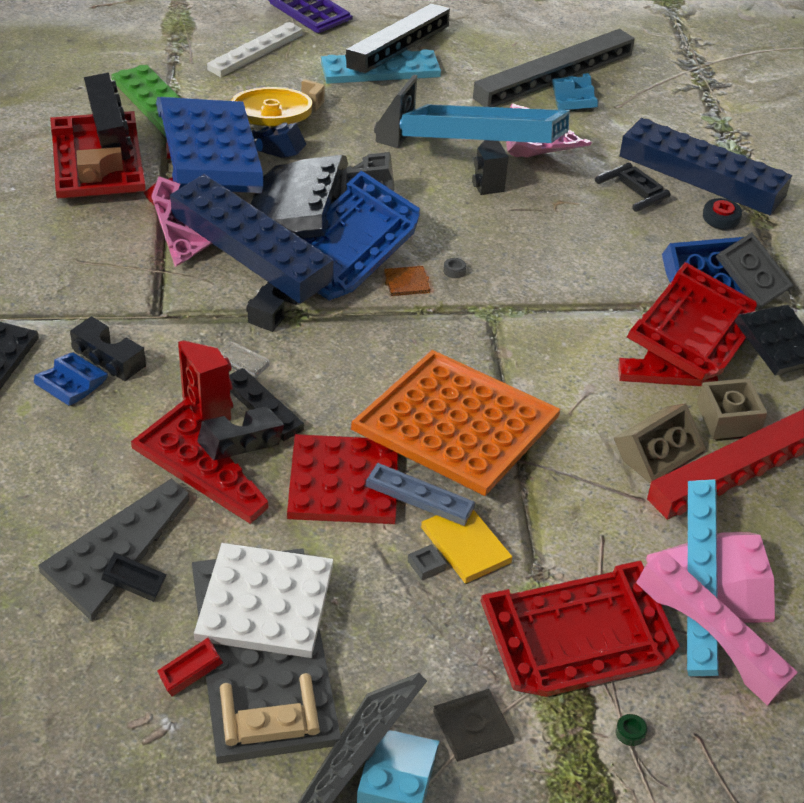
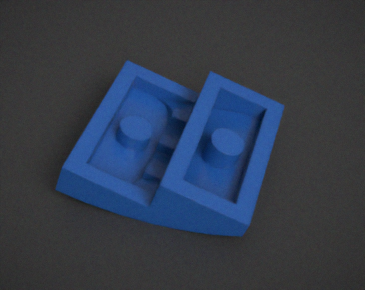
(70, 378)

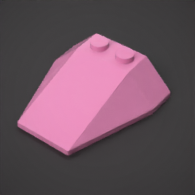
(742, 573)

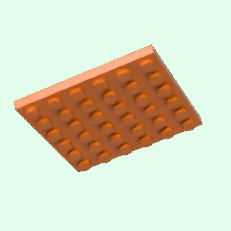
(456, 421)

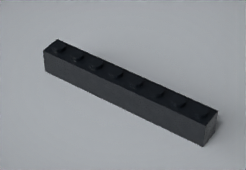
(397, 38)

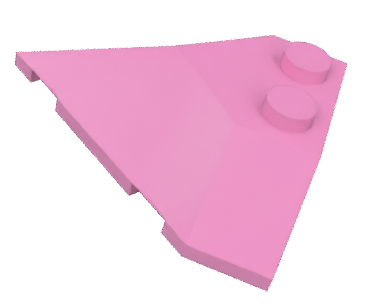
(530, 149)
(181, 239)

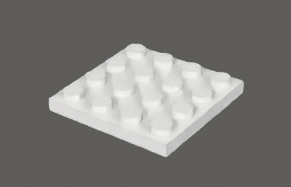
(265, 600)

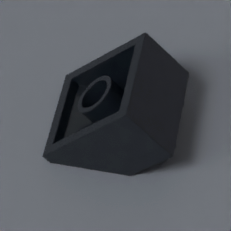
(490, 168)

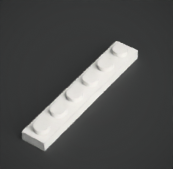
(254, 49)

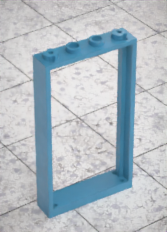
(486, 123)

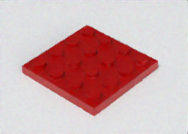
(332, 477)

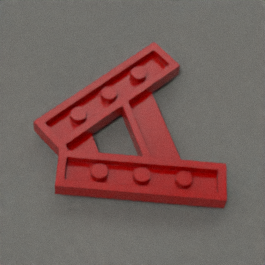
(656, 370)

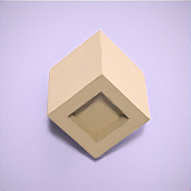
(315, 91)

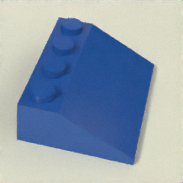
(701, 256)

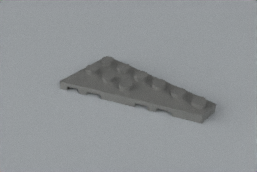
(79, 566)
(360, 737)

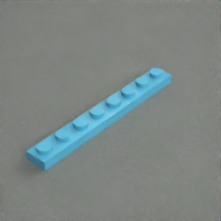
(702, 564)

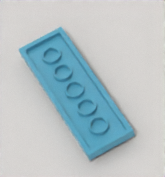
(402, 66)

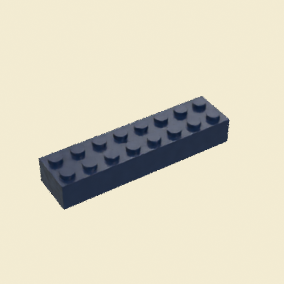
(705, 166)
(252, 238)

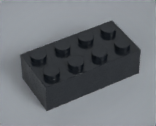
(108, 113)

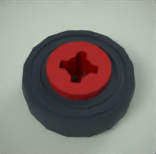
(722, 213)

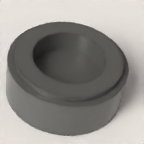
(454, 268)

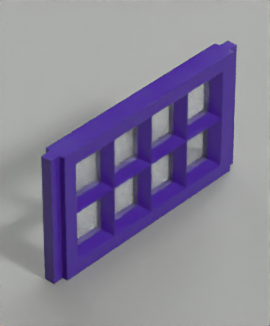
(314, 14)

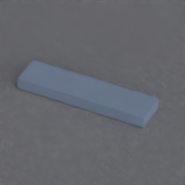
(420, 494)

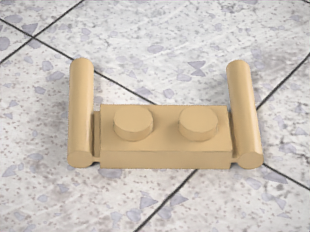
(270, 722)

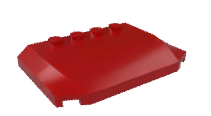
(694, 323)
(579, 632)

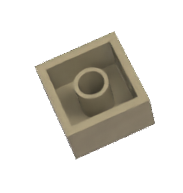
(731, 408)

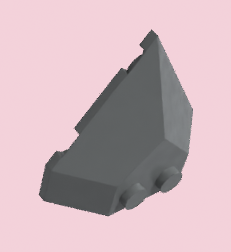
(375, 165)

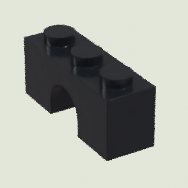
(267, 307)
(93, 341)
(223, 439)

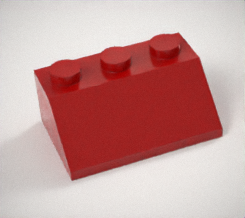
(205, 380)

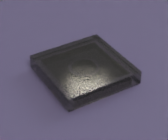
(473, 725)

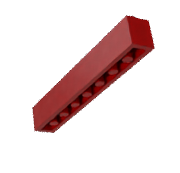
(731, 464)

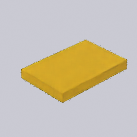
(468, 548)

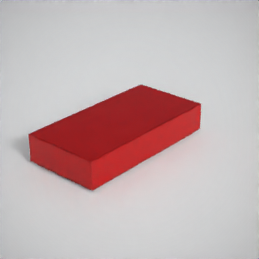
(190, 667)

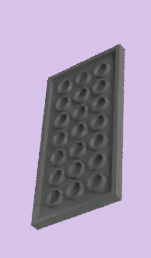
(263, 681)

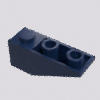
(281, 140)

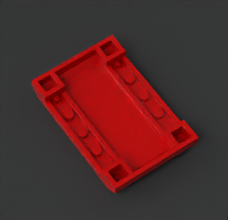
(80, 133)

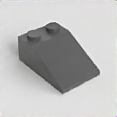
(388, 127)

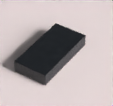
(133, 576)

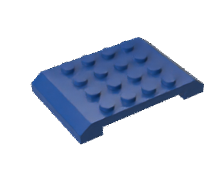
(211, 141)

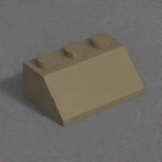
(660, 442)

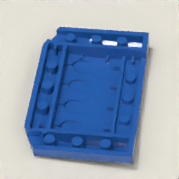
(363, 232)

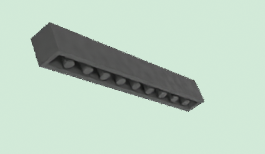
(564, 63)

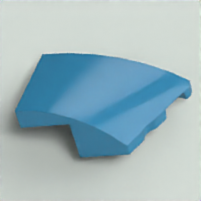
(574, 92)

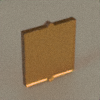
(407, 280)

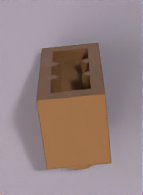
(97, 163)

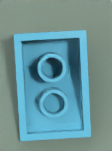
(398, 770)

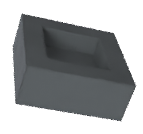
(426, 562)

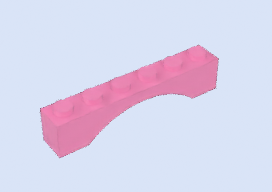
(756, 661)

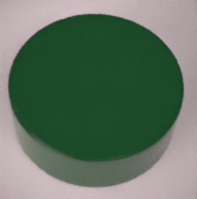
(631, 730)

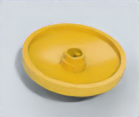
(275, 105)

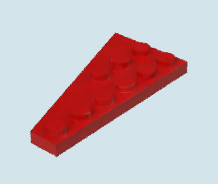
(174, 447)

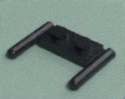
(638, 182)

